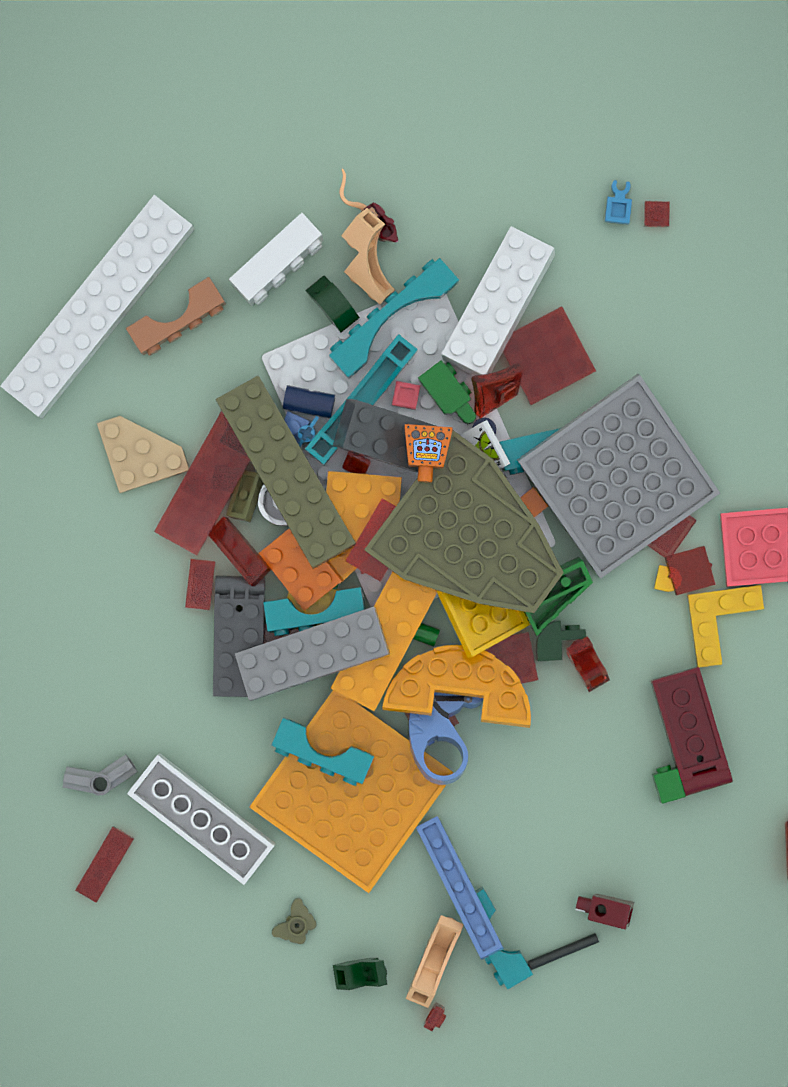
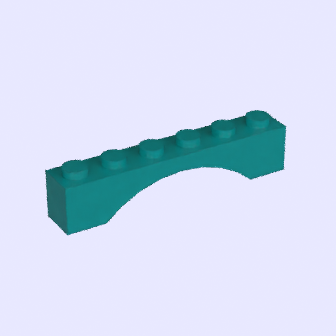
(431, 284)
(368, 391)

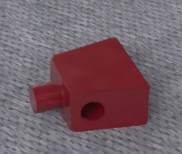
(617, 914)

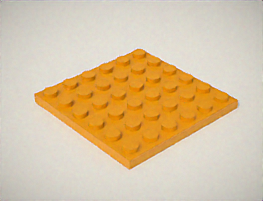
(346, 824)

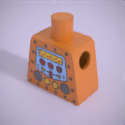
(427, 448)

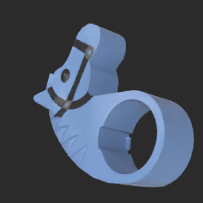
(427, 729)

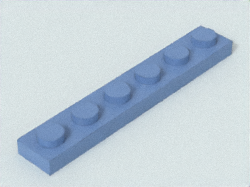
(459, 887)

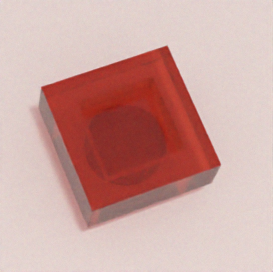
(656, 214)
(435, 1017)

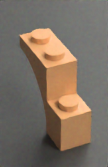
(365, 268)
(434, 961)

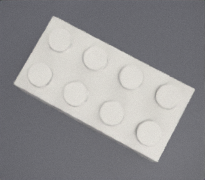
(277, 259)

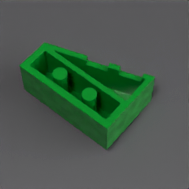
(566, 590)

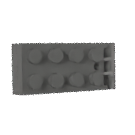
(235, 630)

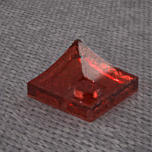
(496, 388)

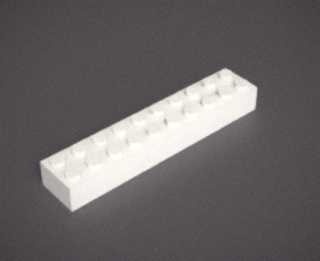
(97, 306)

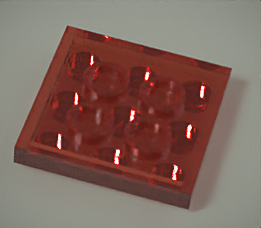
(549, 355)

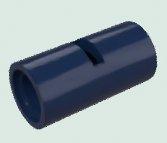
(308, 402)

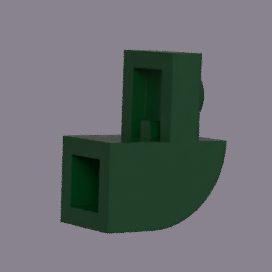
(332, 303)
(550, 640)
(360, 973)

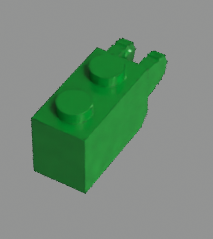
(448, 392)

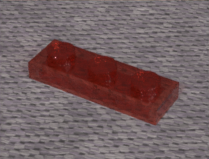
(239, 551)
(104, 864)

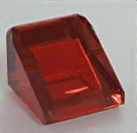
(356, 463)

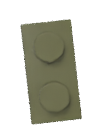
(245, 497)

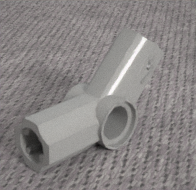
(85, 779)

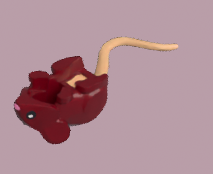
(389, 230)

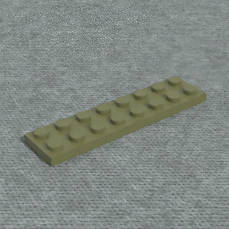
(285, 472)

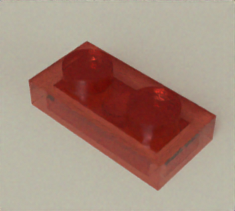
(200, 584)

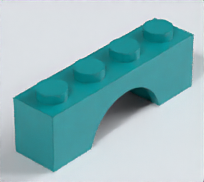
(283, 616)
(351, 764)
(510, 965)

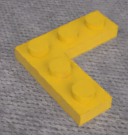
(703, 613)

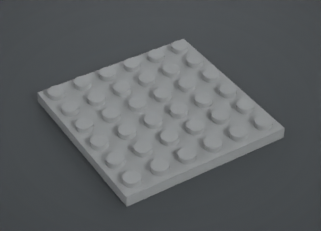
(618, 476)

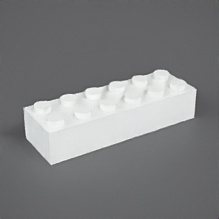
(498, 303)
(201, 818)

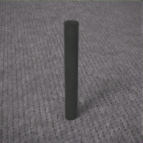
(563, 951)

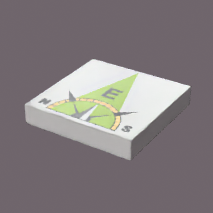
(485, 440)

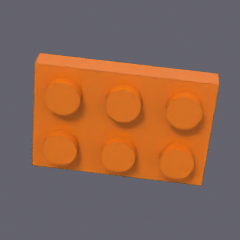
(296, 573)

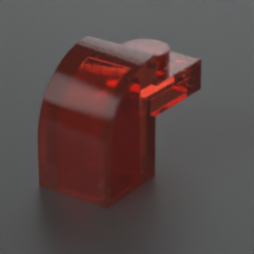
(587, 664)

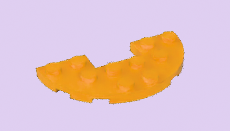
(452, 672)

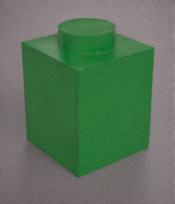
(668, 784)

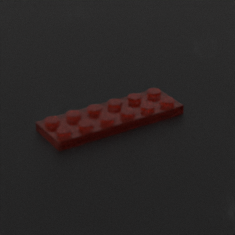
(205, 489)

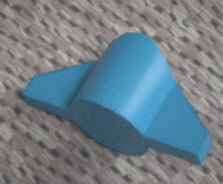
(307, 432)

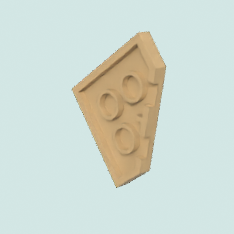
(138, 454)

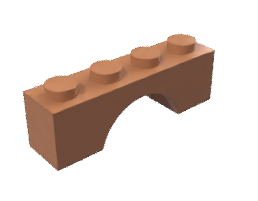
(203, 301)

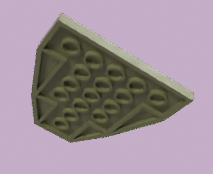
(469, 535)

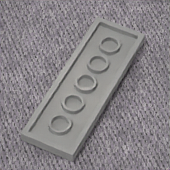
(312, 653)

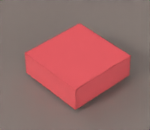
(406, 395)

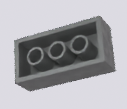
(375, 433)

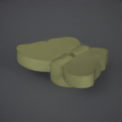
(300, 915)

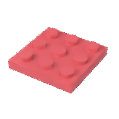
(755, 546)

